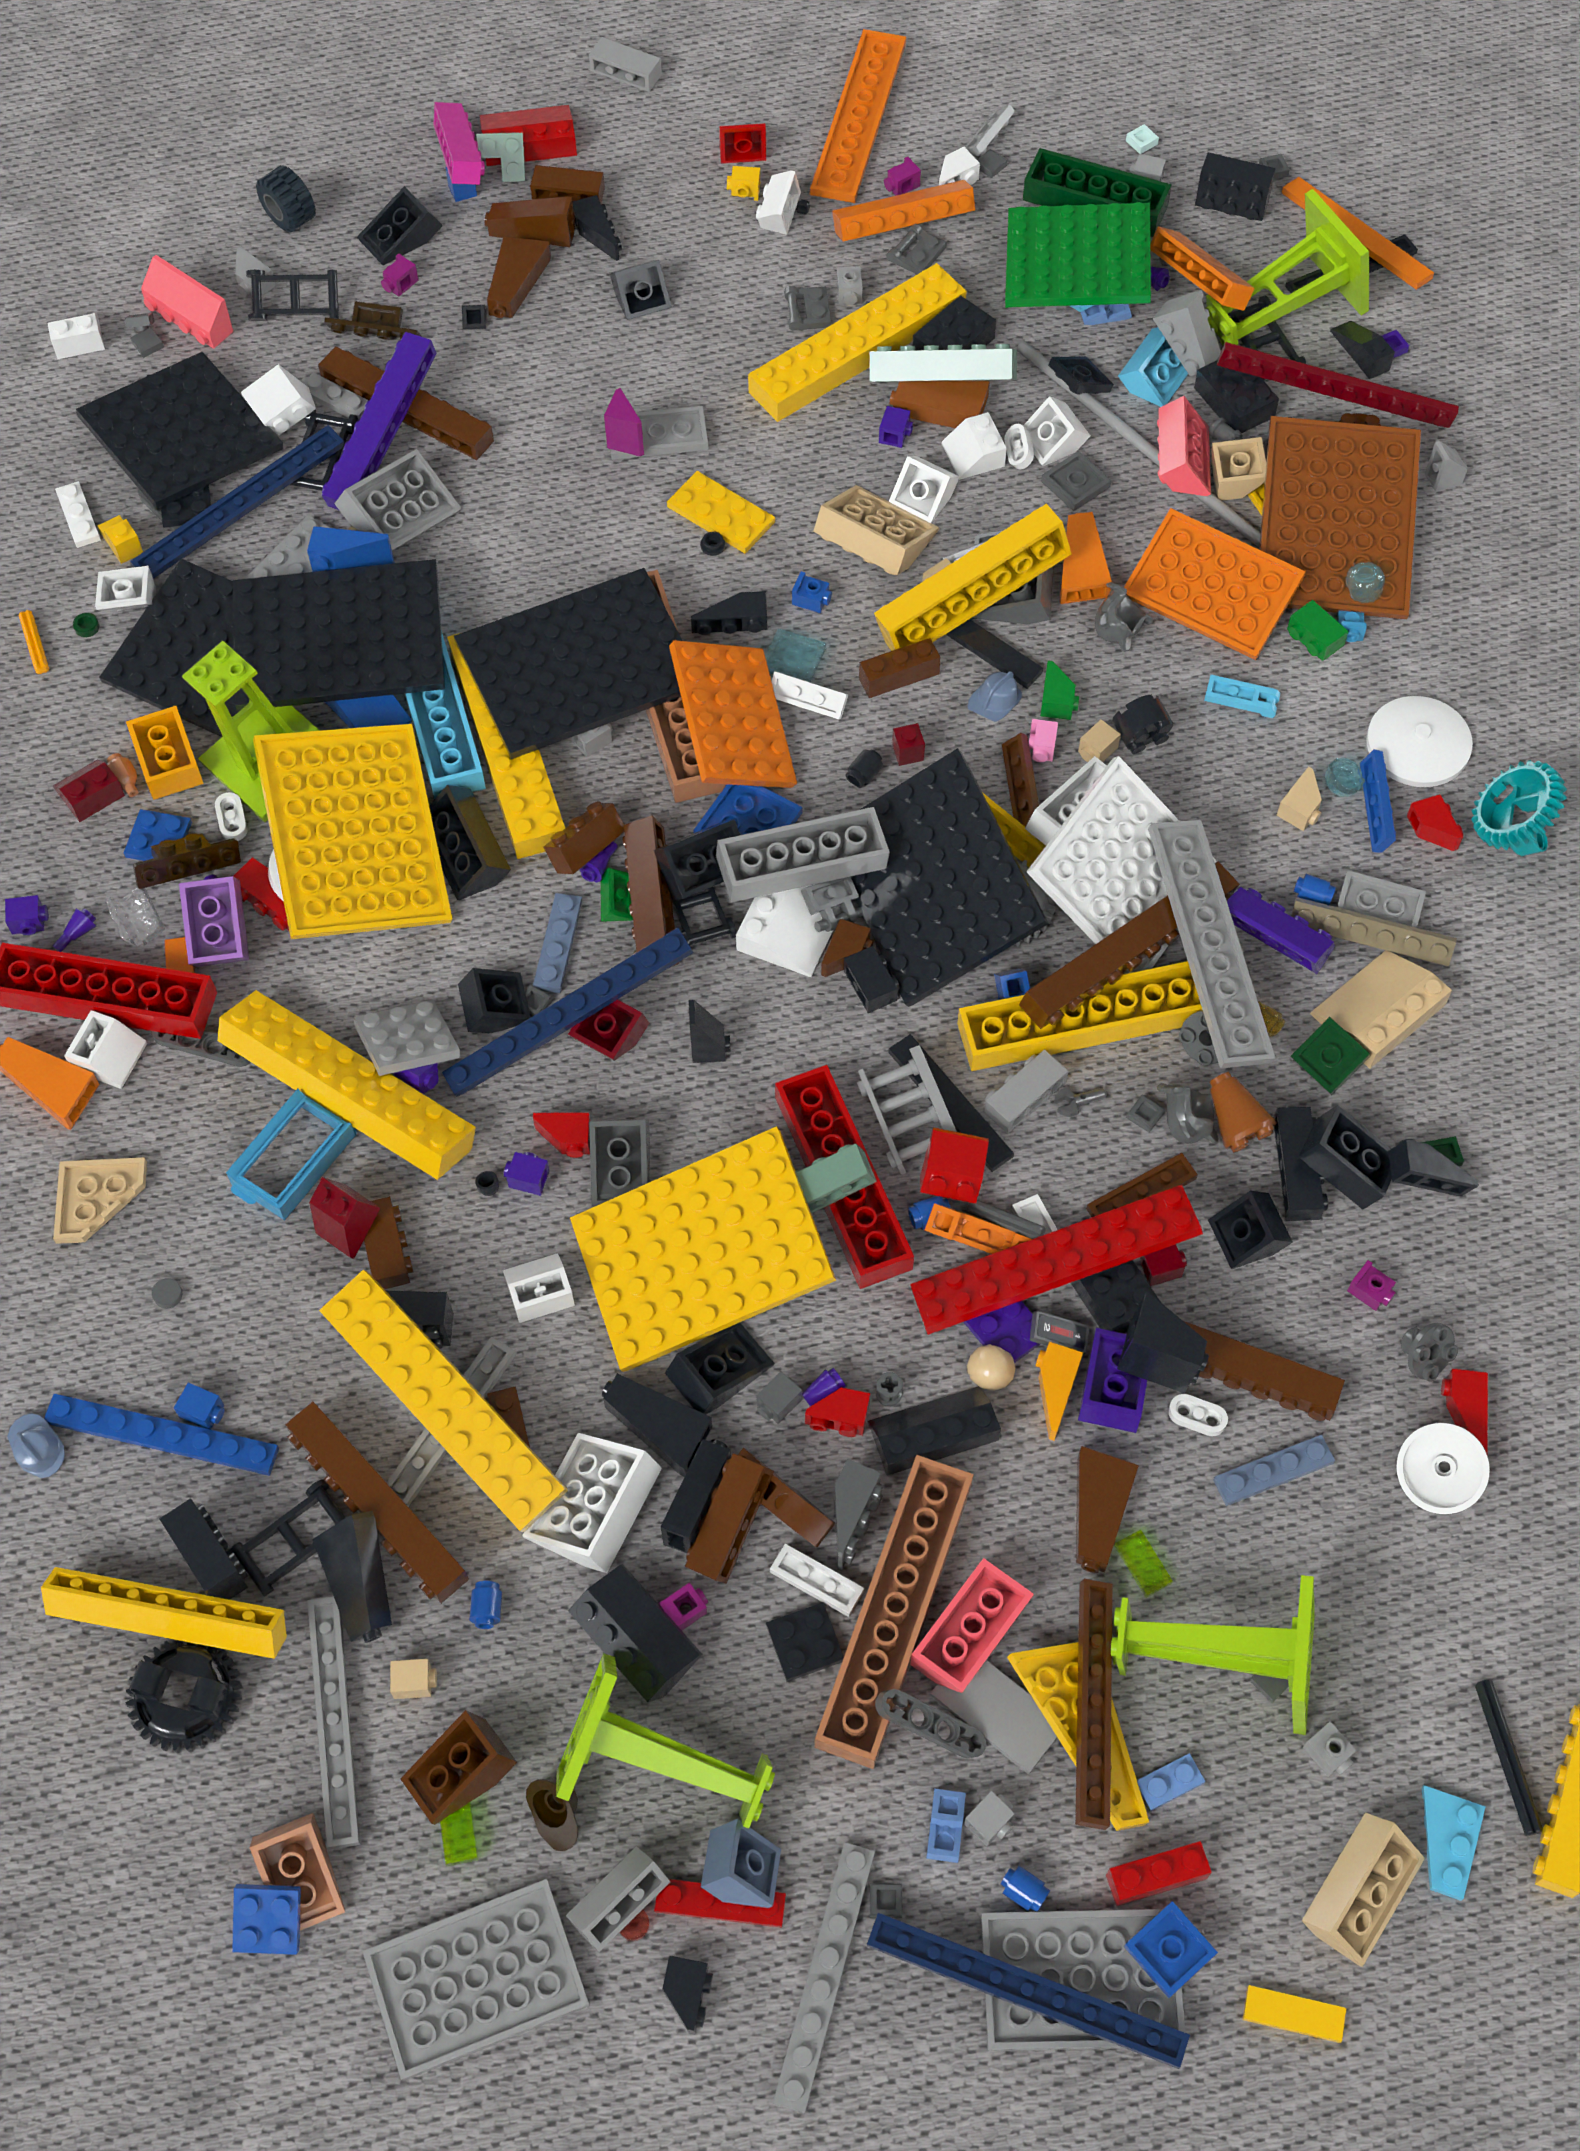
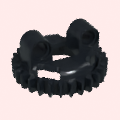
(208, 1700)

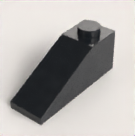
(1365, 348)
(706, 1035)
(1428, 1169)

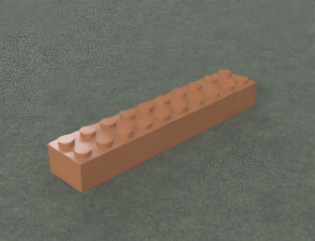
(674, 738)
(894, 1610)

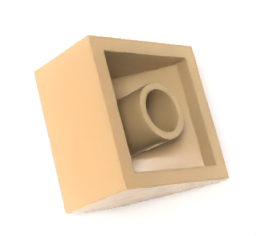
(1238, 467)

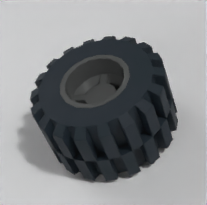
(285, 198)

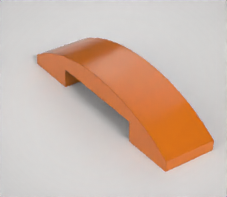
(971, 1230)

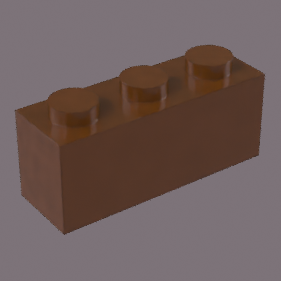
(564, 182)
(899, 668)
(584, 837)
(385, 1247)

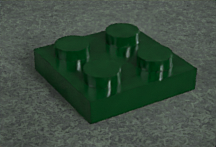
(1330, 1056)

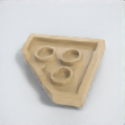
(94, 1193)

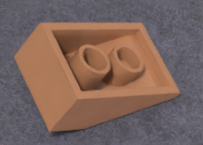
(298, 1857)

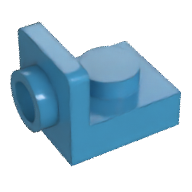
(1354, 624)

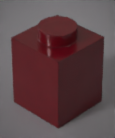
(908, 744)
(1163, 1265)

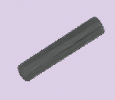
(1006, 1219)

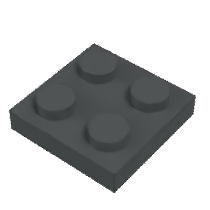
(1076, 480)

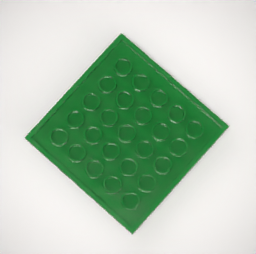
(1078, 255)

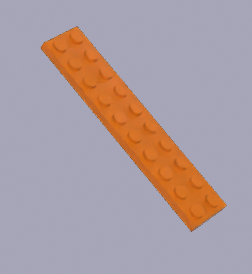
(858, 116)

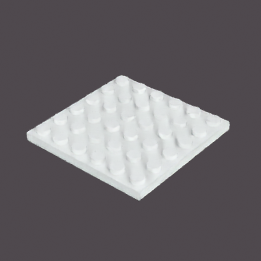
(1103, 857)

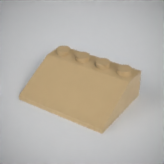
(874, 529)
(1384, 1003)

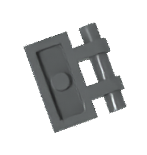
(827, 895)

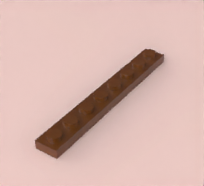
(1094, 1705)

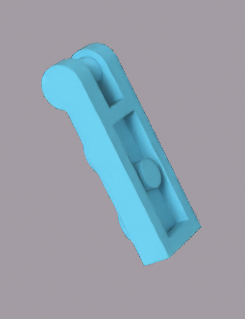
(1242, 695)

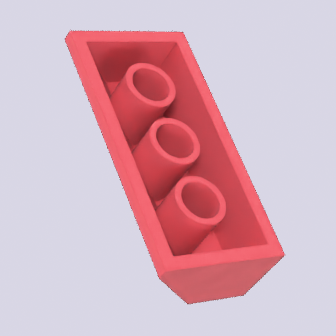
(186, 303)
(1183, 449)
(970, 1627)

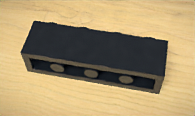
(1299, 1182)

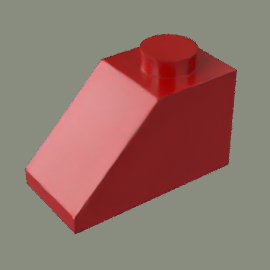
(565, 1131)

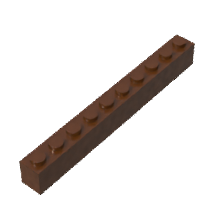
(1108, 960)

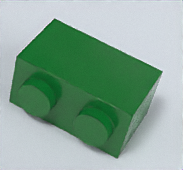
(1317, 630)

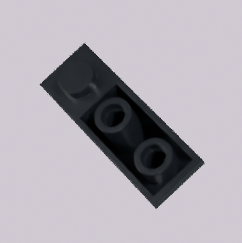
(592, 224)
(737, 613)

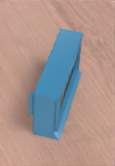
(309, 1173)

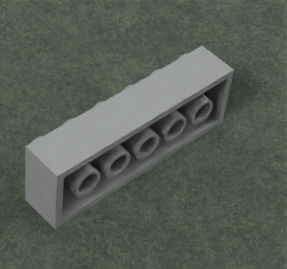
(802, 854)

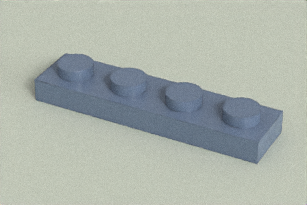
(557, 943)
(1273, 1470)

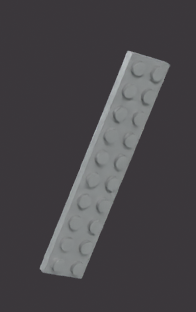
(1211, 944)

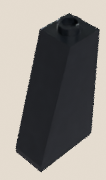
(659, 1421)
(694, 1495)
(356, 1575)

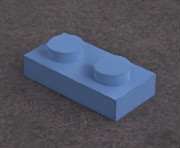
(1170, 1782)

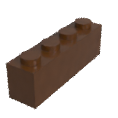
(728, 1518)

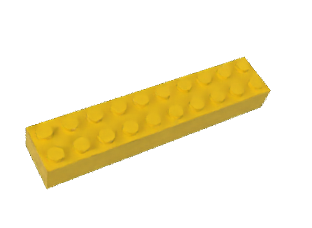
(846, 345)
(519, 782)
(1130, 1008)
(346, 1084)
(443, 1401)

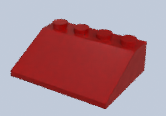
(545, 130)

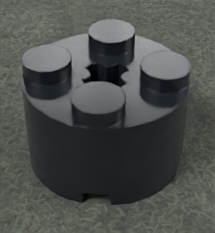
(1143, 723)

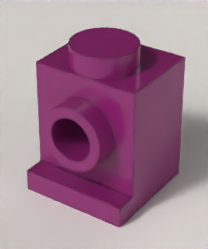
(903, 177)
(399, 276)
(1362, 1287)
(685, 1596)

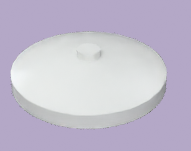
(1420, 740)

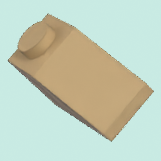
(1302, 802)

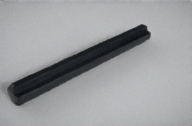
(1508, 1758)

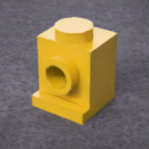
(744, 182)

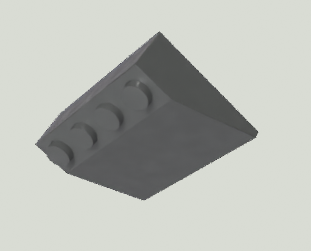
(1026, 604)

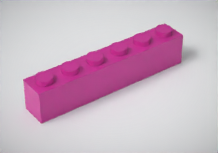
(458, 143)

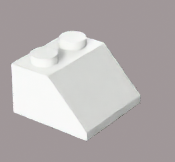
(779, 202)
(76, 336)
(279, 399)
(1055, 431)
(975, 447)
(923, 488)
(124, 589)

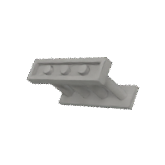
(926, 1089)

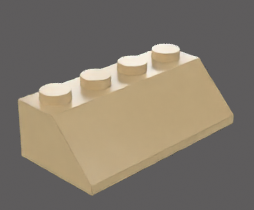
(1364, 1888)

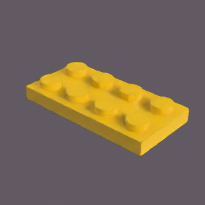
(721, 511)

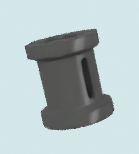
(882, 1393)

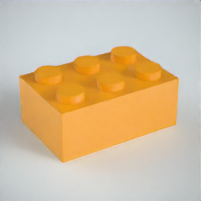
(164, 752)

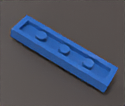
(1377, 801)

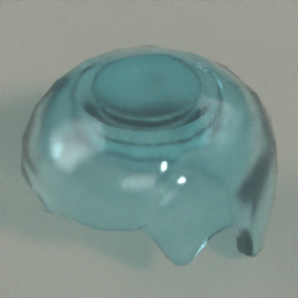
(1365, 582)
(1343, 773)

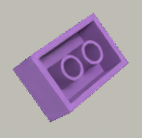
(214, 921)

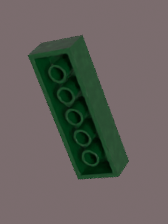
(1066, 180)

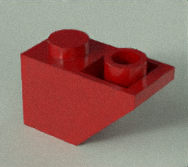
(1434, 822)
(840, 1411)

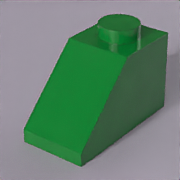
(1058, 694)

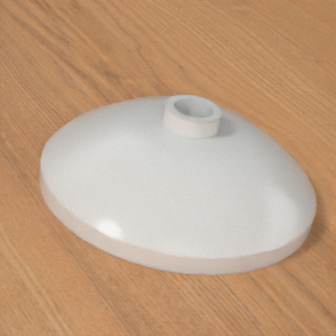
(1440, 1490)

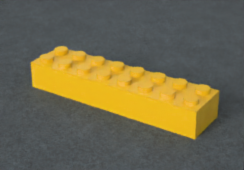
(975, 580)

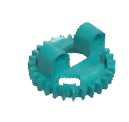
(1530, 794)

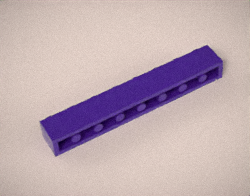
(381, 415)

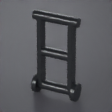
(260, 314)
(1275, 335)
(311, 421)
(727, 924)
(315, 1494)

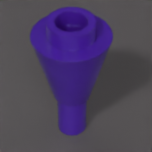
(1159, 277)
(596, 866)
(78, 925)

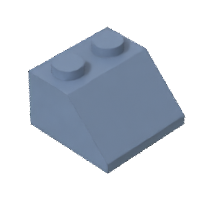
(741, 1866)

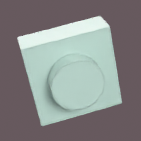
(1142, 139)

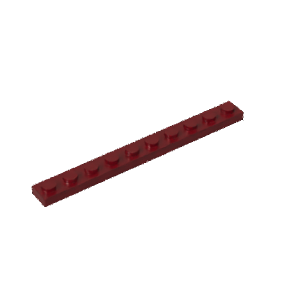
(1337, 385)

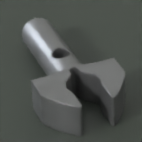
(1077, 1100)

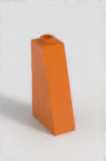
(1086, 569)
(48, 1080)

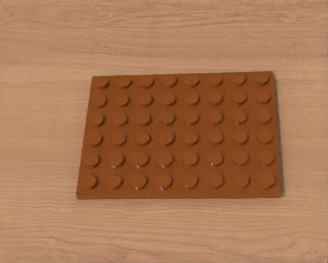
(1342, 500)

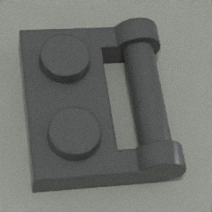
(922, 255)
(815, 305)

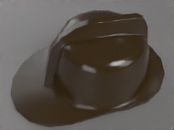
(553, 1815)

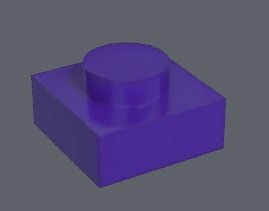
(1396, 342)

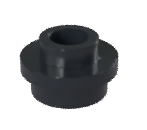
(712, 538)

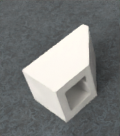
(959, 166)

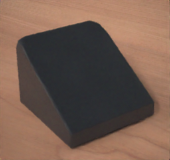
(474, 317)

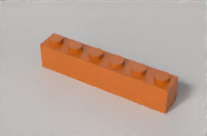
(903, 210)
(1201, 268)

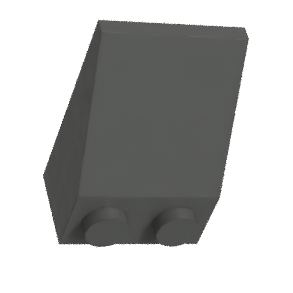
(618, 1157)

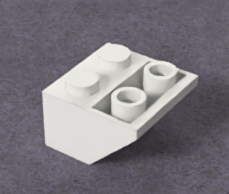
(106, 1049)
(539, 1288)

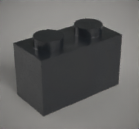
(871, 979)

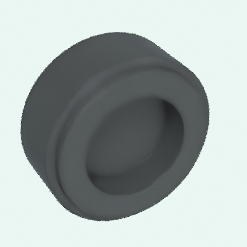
(167, 1293)

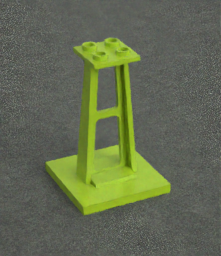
(1330, 247)
(234, 756)
(1251, 1650)
(632, 1743)

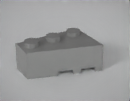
(1188, 331)

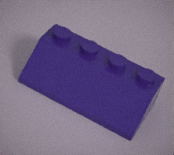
(1279, 930)

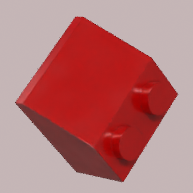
(742, 143)
(954, 1165)

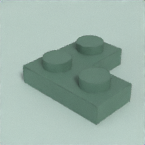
(508, 148)

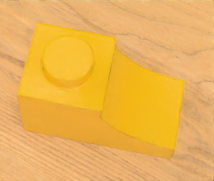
(121, 538)

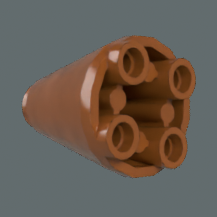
(1238, 1113)

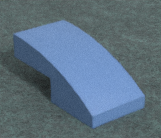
(1106, 313)
(946, 1825)

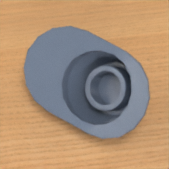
(995, 696)
(36, 1446)

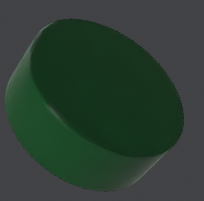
(86, 625)

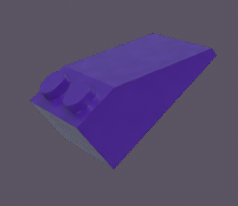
(1111, 1395)

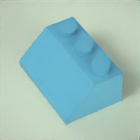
(1153, 370)

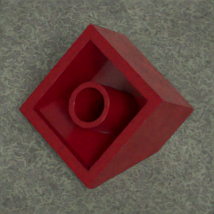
(89, 789)
(611, 1029)
(341, 1215)

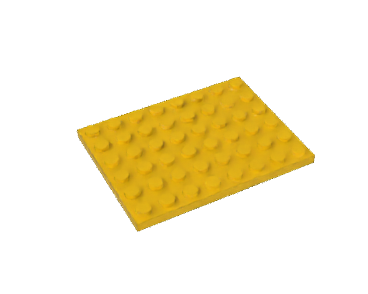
(351, 830)
(701, 1249)

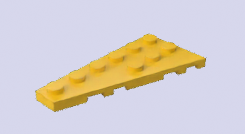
(1053, 1683)

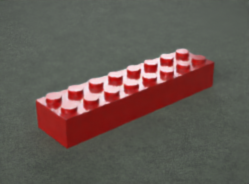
(126, 991)
(865, 1218)

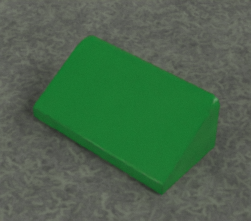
(615, 896)

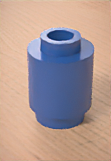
(1314, 889)
(921, 1210)
(485, 1604)
(1024, 1889)

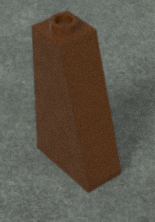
(533, 219)
(515, 274)
(1101, 1502)

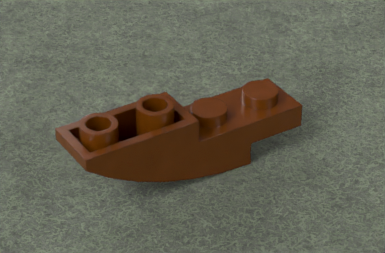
(793, 1507)

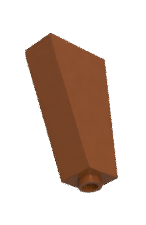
(941, 401)

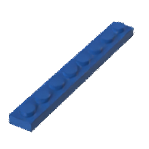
(161, 1434)

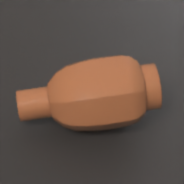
(125, 772)

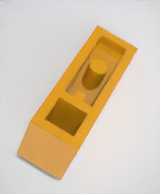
(1056, 1378)

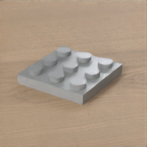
(406, 1037)

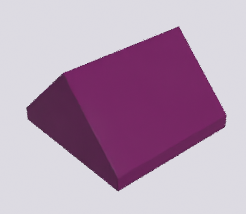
(623, 426)

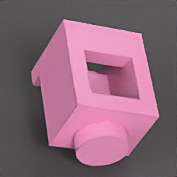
(1042, 739)

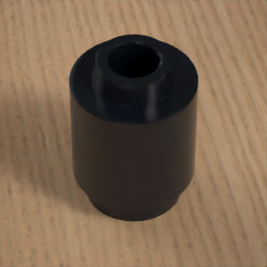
(864, 768)

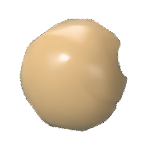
(991, 1367)

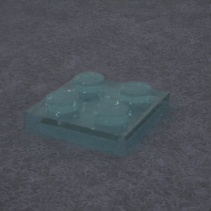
(794, 655)

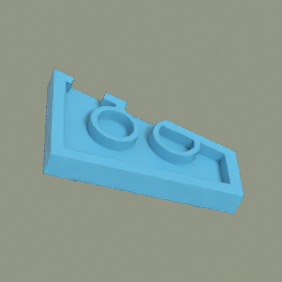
(1451, 1840)

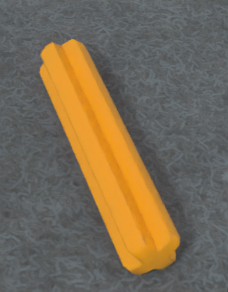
(33, 642)

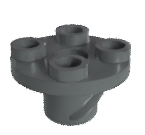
(1197, 1039)
(1429, 1350)

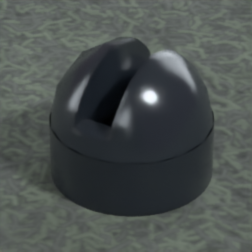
(487, 1183)

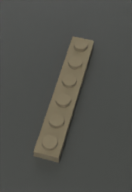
(1376, 932)

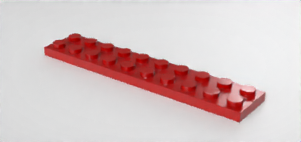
(1056, 1259)

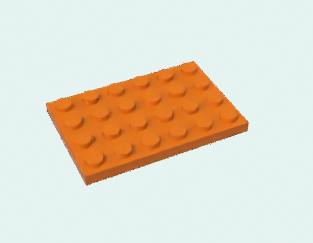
(1213, 583)
(732, 715)

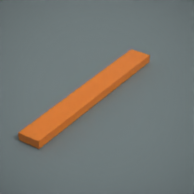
(1379, 247)

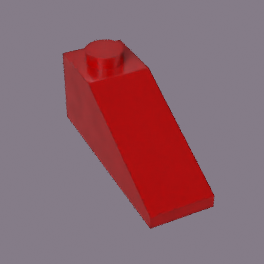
(1468, 1401)

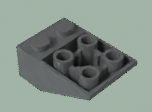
(856, 1494)

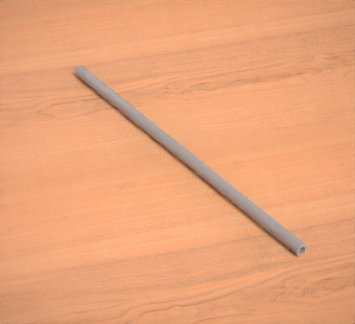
(1138, 441)

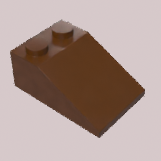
(458, 1767)

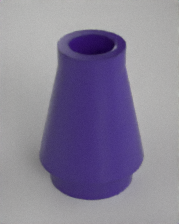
(823, 1386)

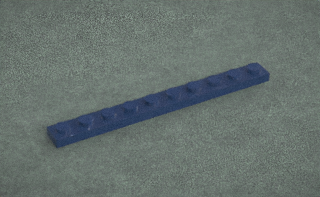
(239, 502)
(567, 1012)
(1029, 1991)

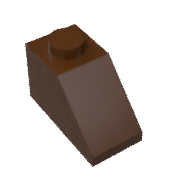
(846, 941)

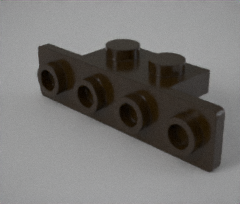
(372, 319)
(185, 858)

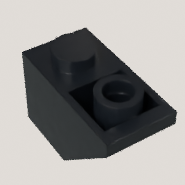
(684, 1988)

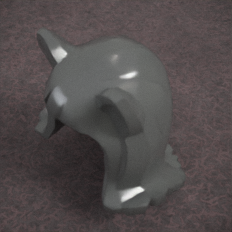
(1119, 617)
(1189, 1114)

